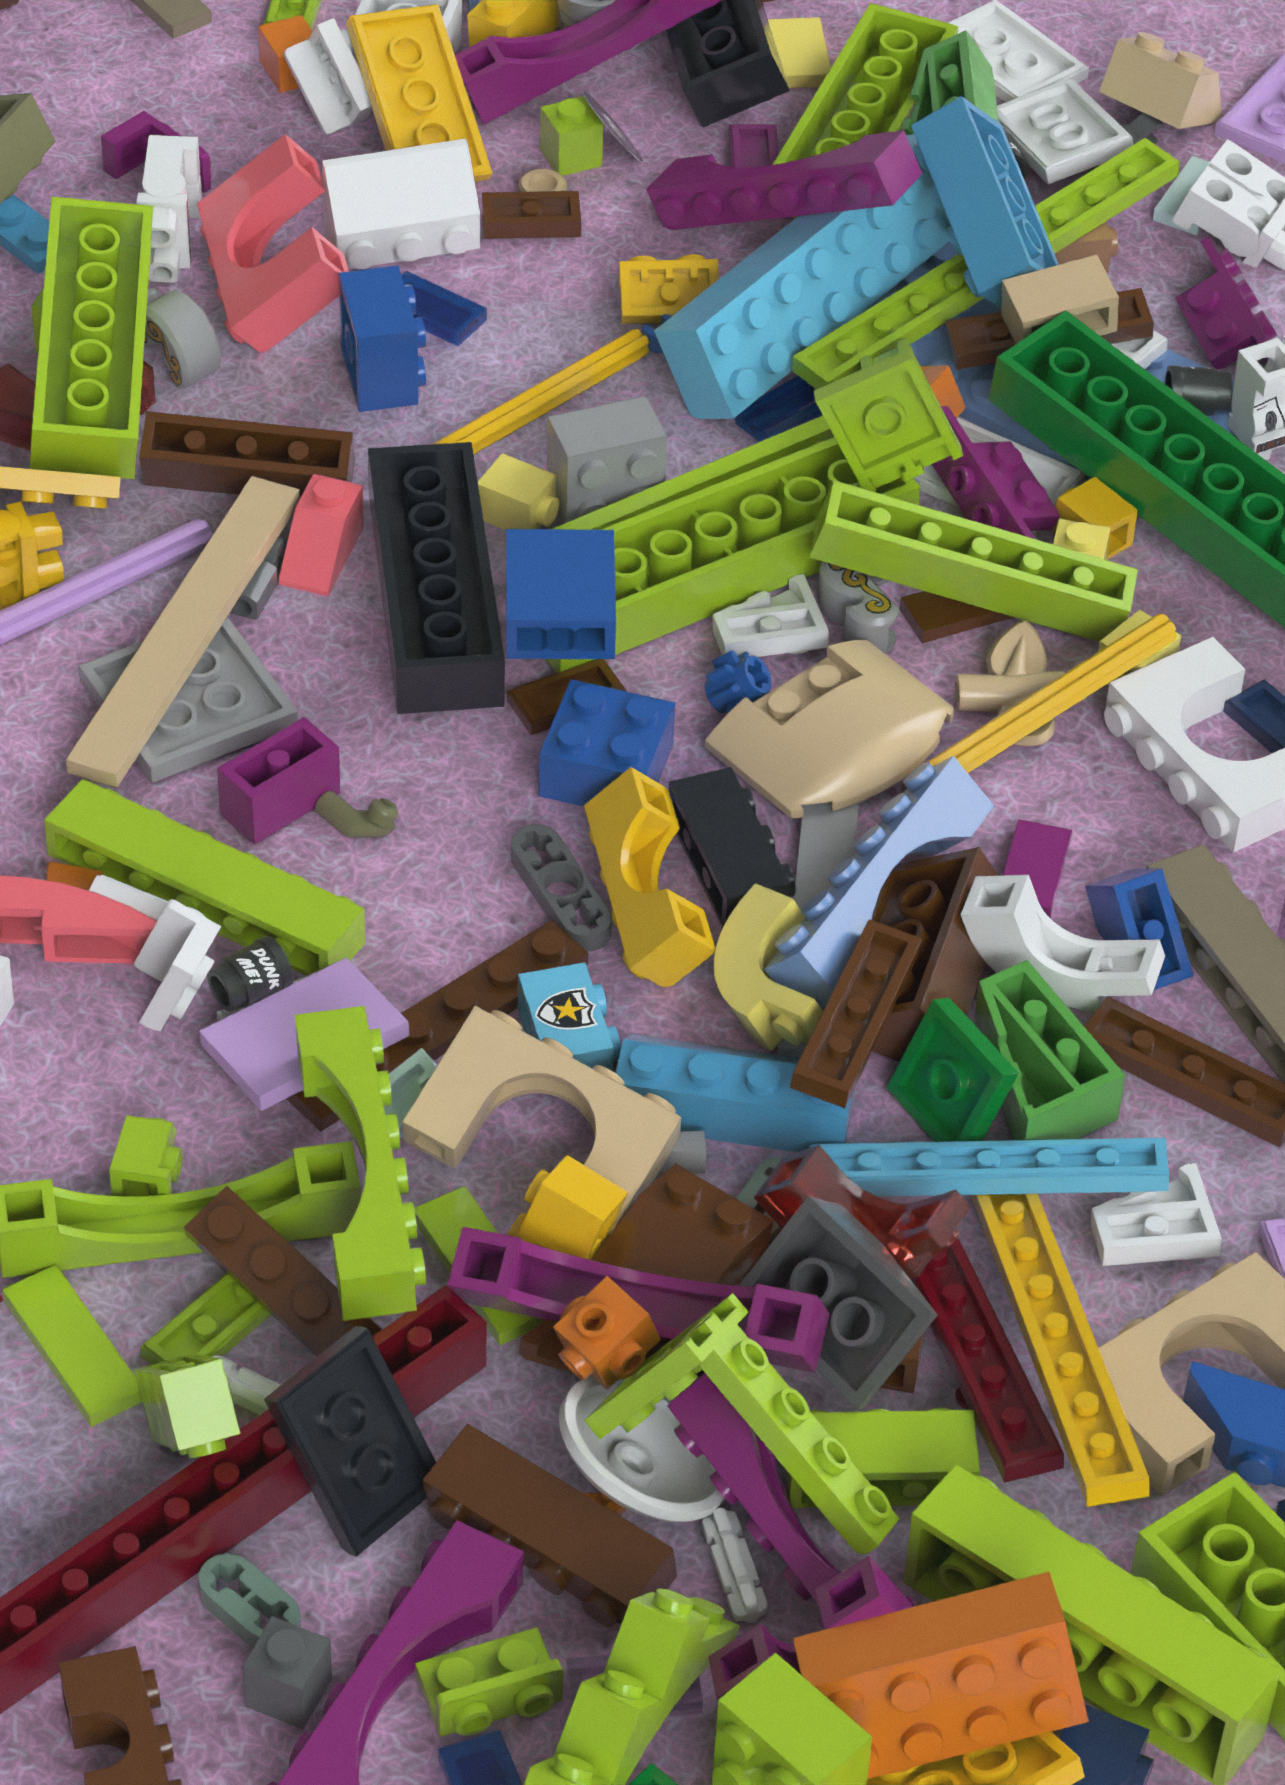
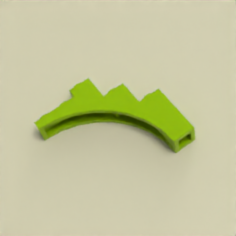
(650, 1668)

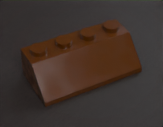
(927, 902)

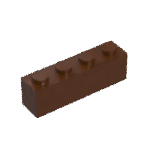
(225, 453)
(563, 1533)

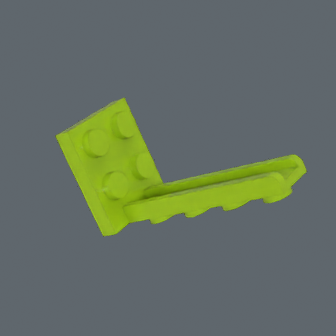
(887, 419)
(767, 1405)

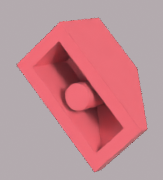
(322, 534)

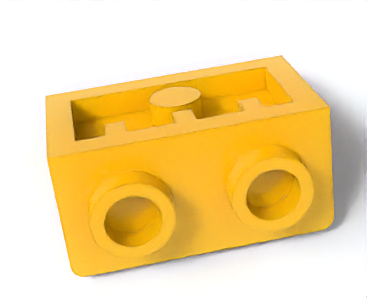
(661, 286)

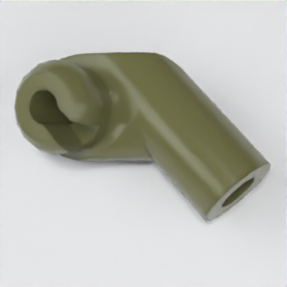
(355, 823)

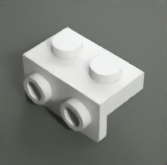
(329, 78)
(177, 959)

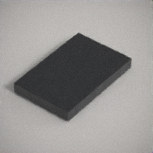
(353, 1439)

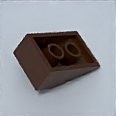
(688, 1233)

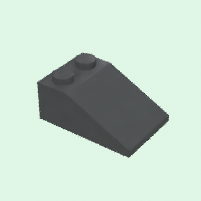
(869, 1297)

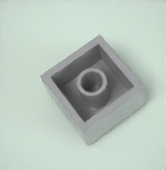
(604, 455)

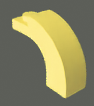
(743, 953)

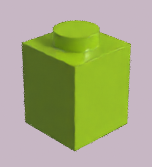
(571, 136)

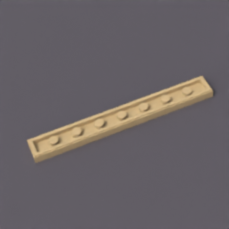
(182, 633)

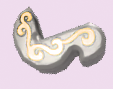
(184, 334)
(857, 604)

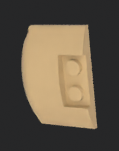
(833, 731)

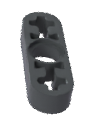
(564, 868)

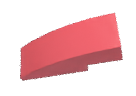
(70, 922)

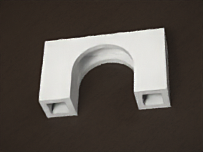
(1155, 707)

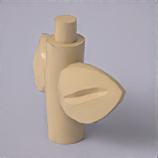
(1015, 671)

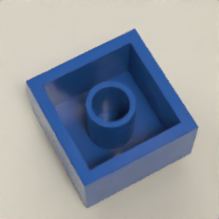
(381, 338)
(600, 737)

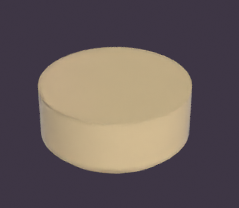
(542, 180)

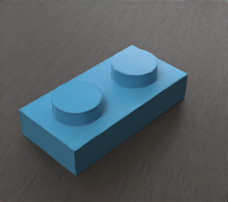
(24, 233)

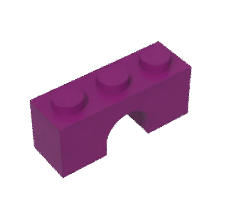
(849, 1597)

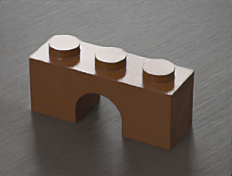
(111, 1704)

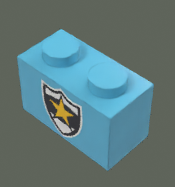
(571, 1010)

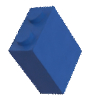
(560, 594)

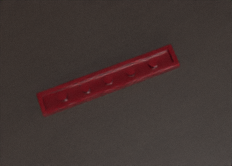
(987, 1368)

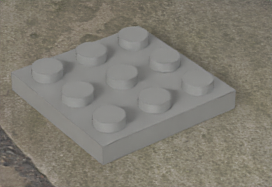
(218, 710)

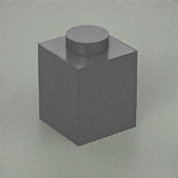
(287, 1672)

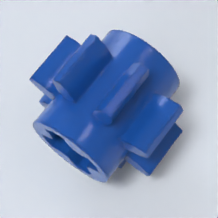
(736, 679)

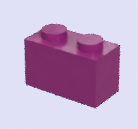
(278, 780)

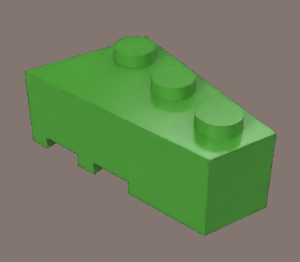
(951, 71)
(1064, 1075)

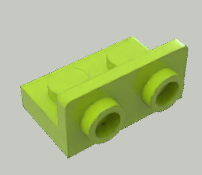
(490, 1683)

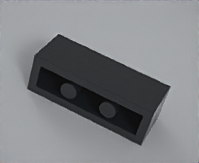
(726, 840)

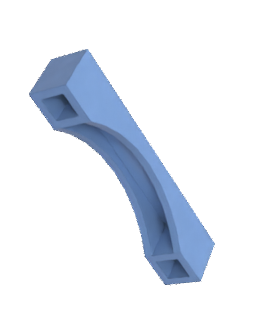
(927, 818)

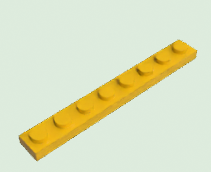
(1063, 1349)

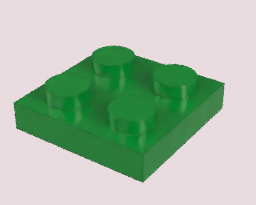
(951, 1076)

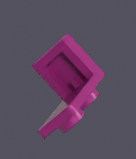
(127, 145)

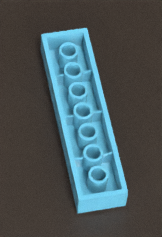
(793, 292)

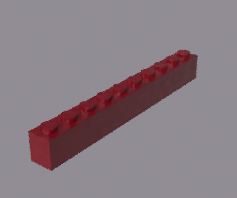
(206, 1511)

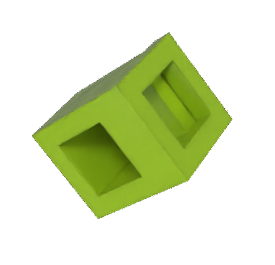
(145, 1158)

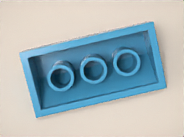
(982, 196)
(732, 1093)

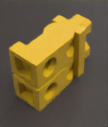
(21, 567)

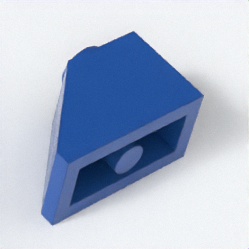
(1141, 908)
(1245, 1421)

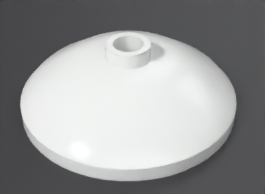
(641, 1468)

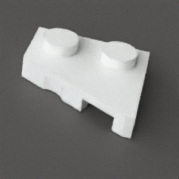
(773, 625)
(1158, 1224)

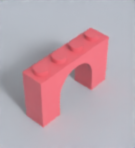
(239, 220)

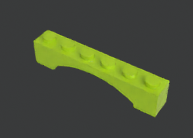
(48, 1225)
(373, 1255)

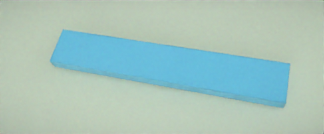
(1005, 1166)

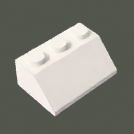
(401, 204)

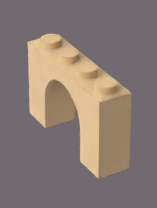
(498, 1062)
(1232, 1311)

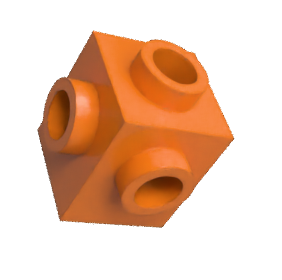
(605, 1334)

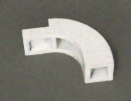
(1012, 927)

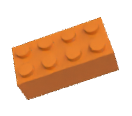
(951, 1673)

